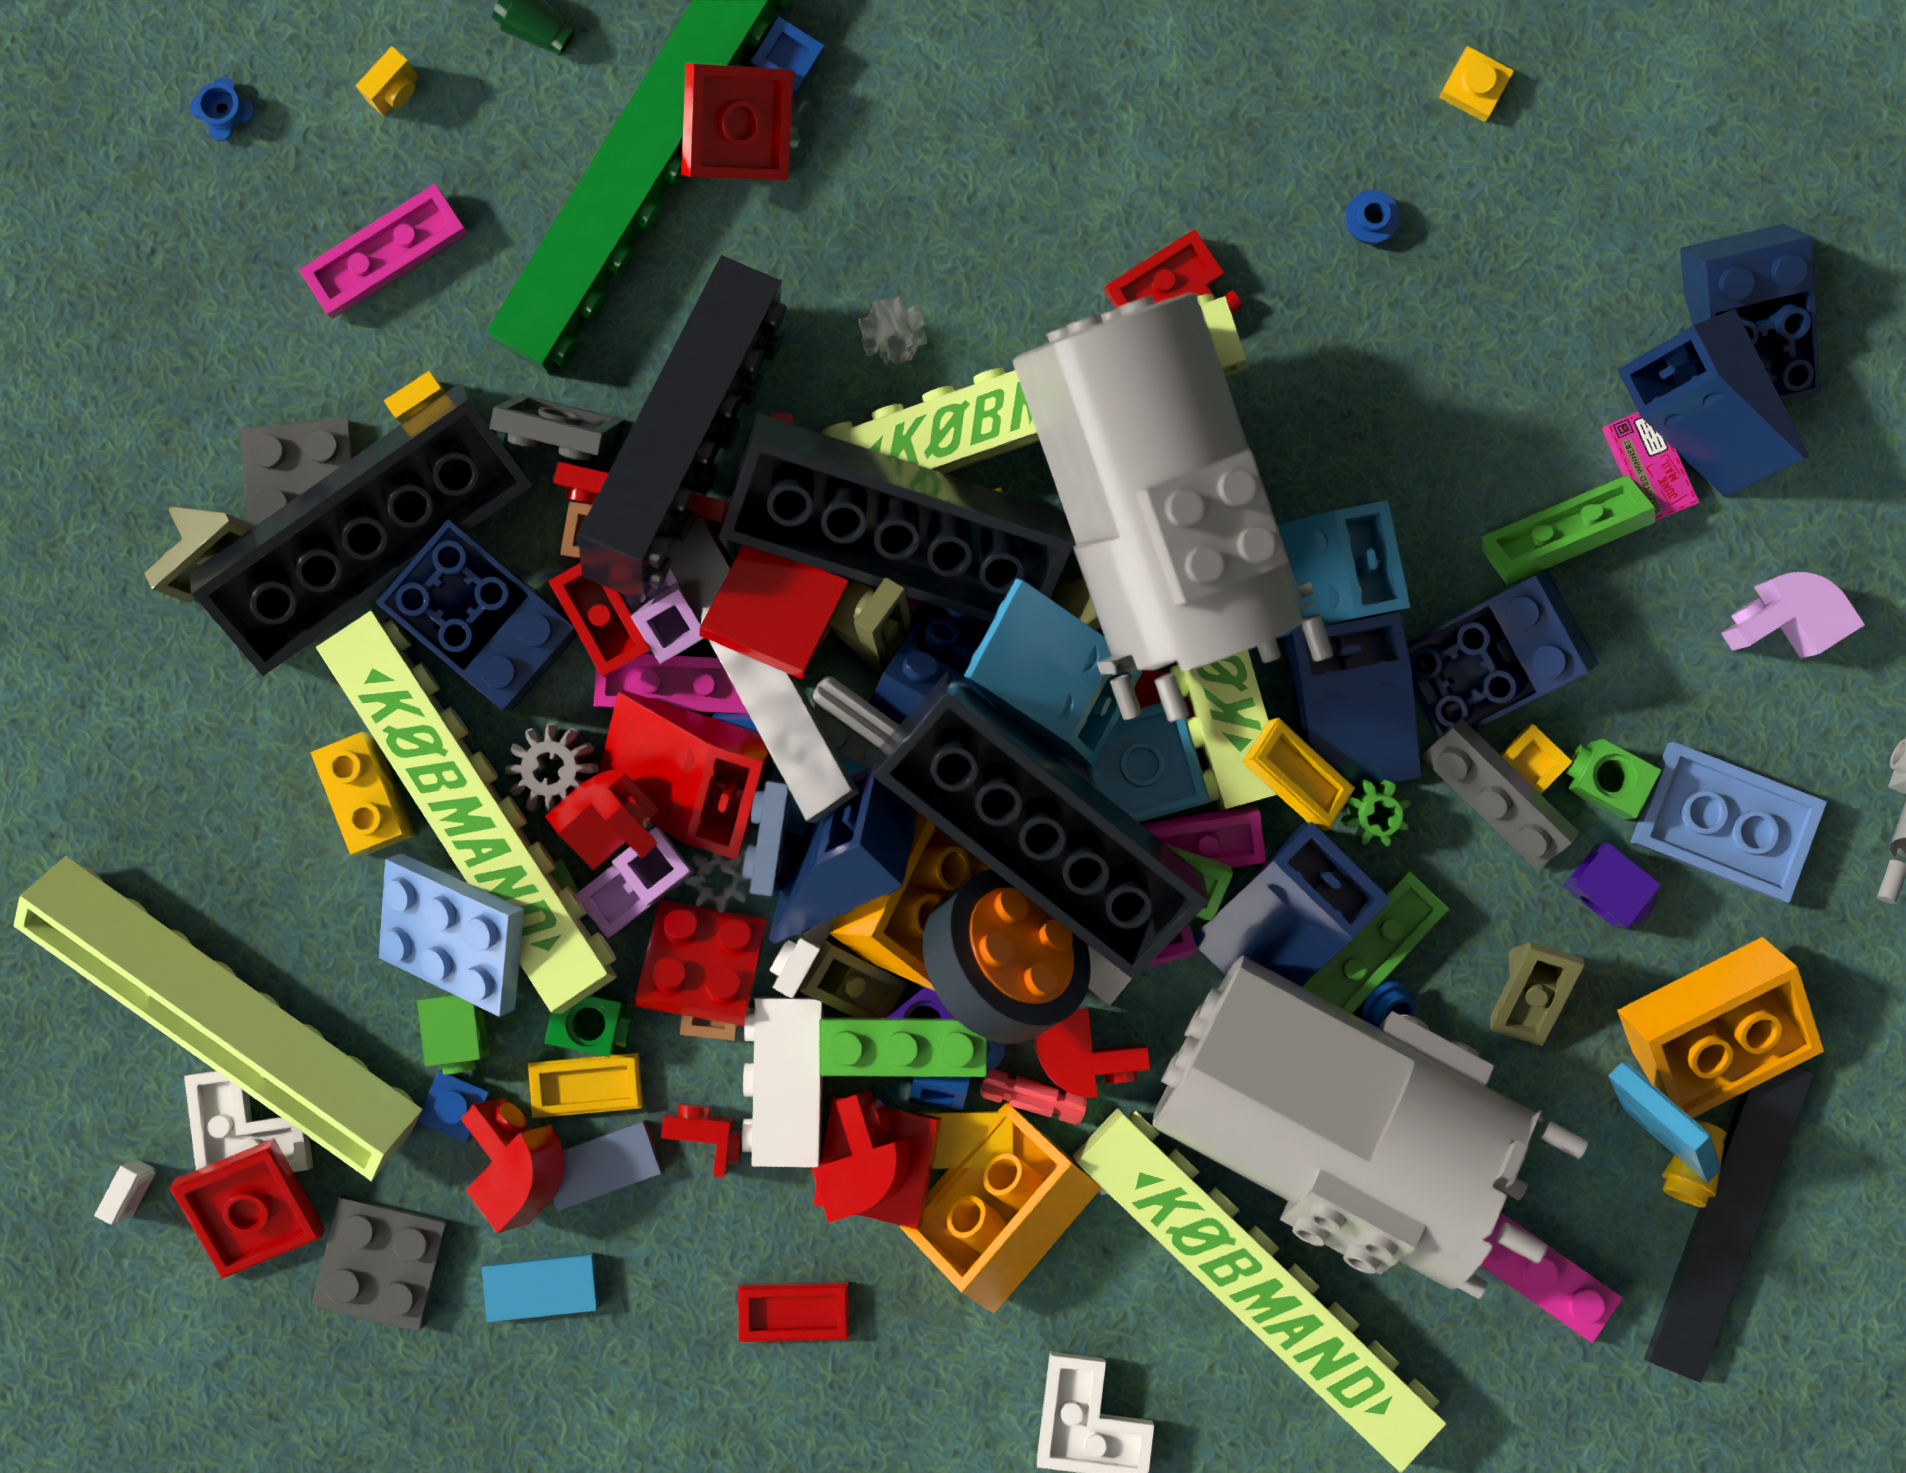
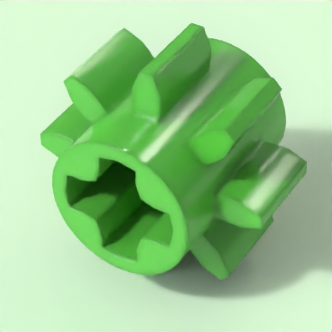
(1388, 819)

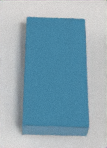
(540, 1287)

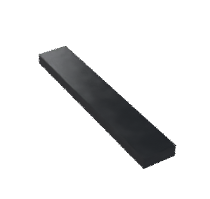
(1727, 1224)

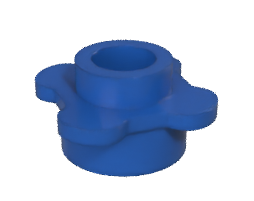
(214, 95)

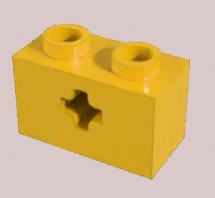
(363, 794)

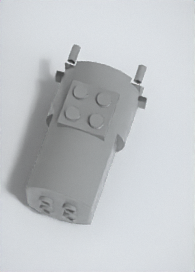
(1162, 495)
(1359, 1126)

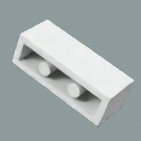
(784, 1082)

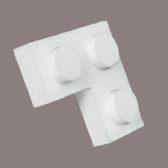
(796, 959)
(224, 1124)
(1074, 1431)

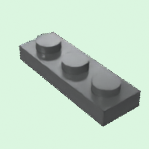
(1499, 794)

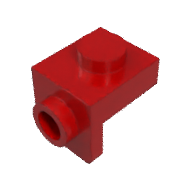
(696, 1124)

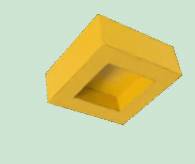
(388, 82)
(1476, 84)
(414, 396)
(1536, 758)

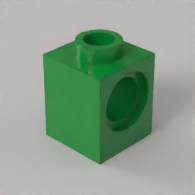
(566, 1033)

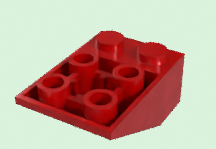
(690, 768)

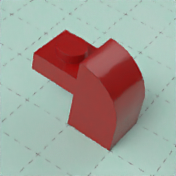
(604, 816)
(1072, 1063)
(523, 1168)
(873, 1169)

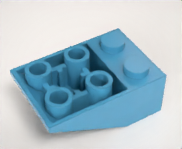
(1350, 563)
(1046, 674)

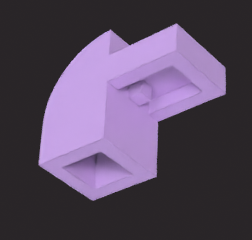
(1804, 606)
(665, 619)
(633, 884)

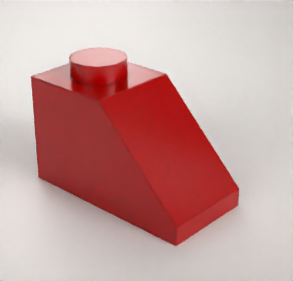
(600, 620)

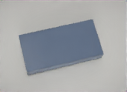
(607, 1164)

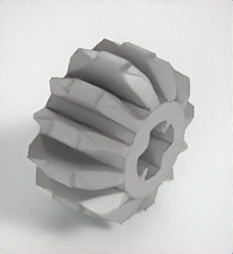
(534, 765)

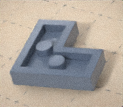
(768, 858)

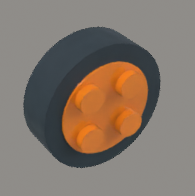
(1003, 961)

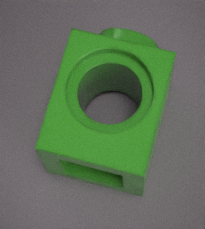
(1633, 783)
(452, 1033)

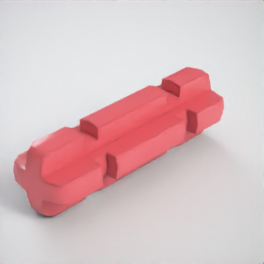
(1033, 1096)

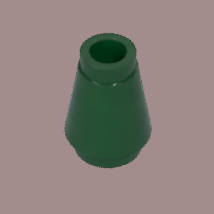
(534, 23)

